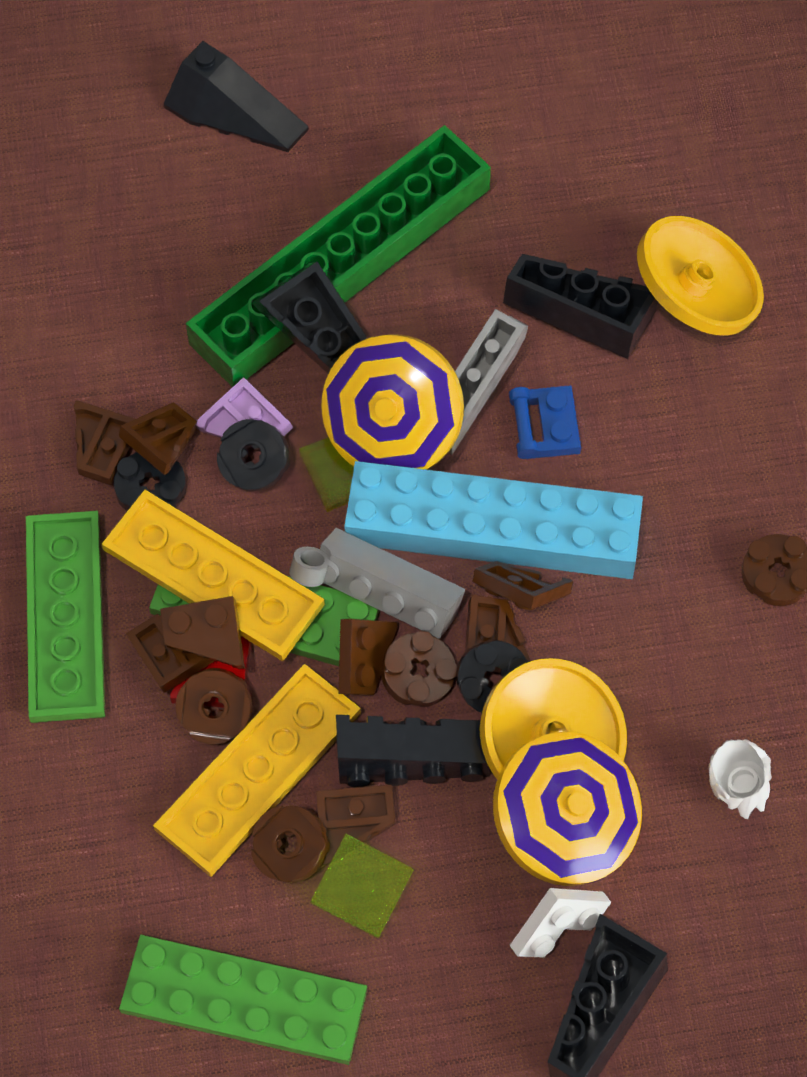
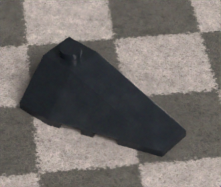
(222, 95)

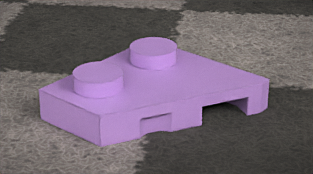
(240, 404)

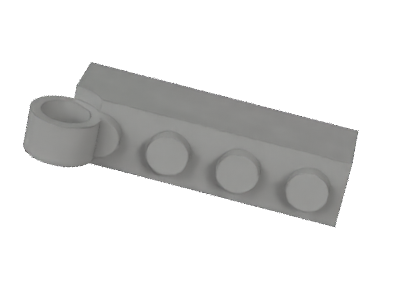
(486, 364)
(379, 581)

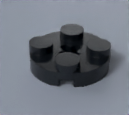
(272, 461)
(135, 470)
(485, 658)

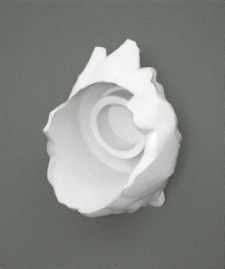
(740, 775)

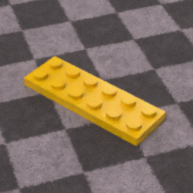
(206, 566)
(255, 770)

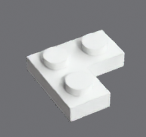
(556, 912)

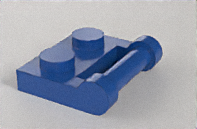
(556, 418)

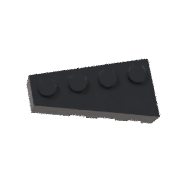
(581, 302)
(312, 315)
(409, 751)
(605, 1001)

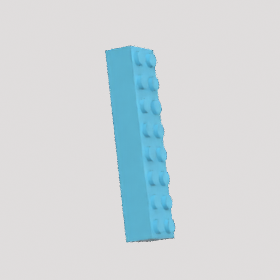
(494, 519)

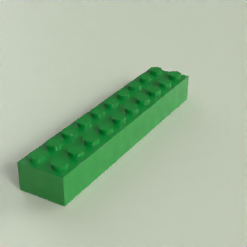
(349, 244)

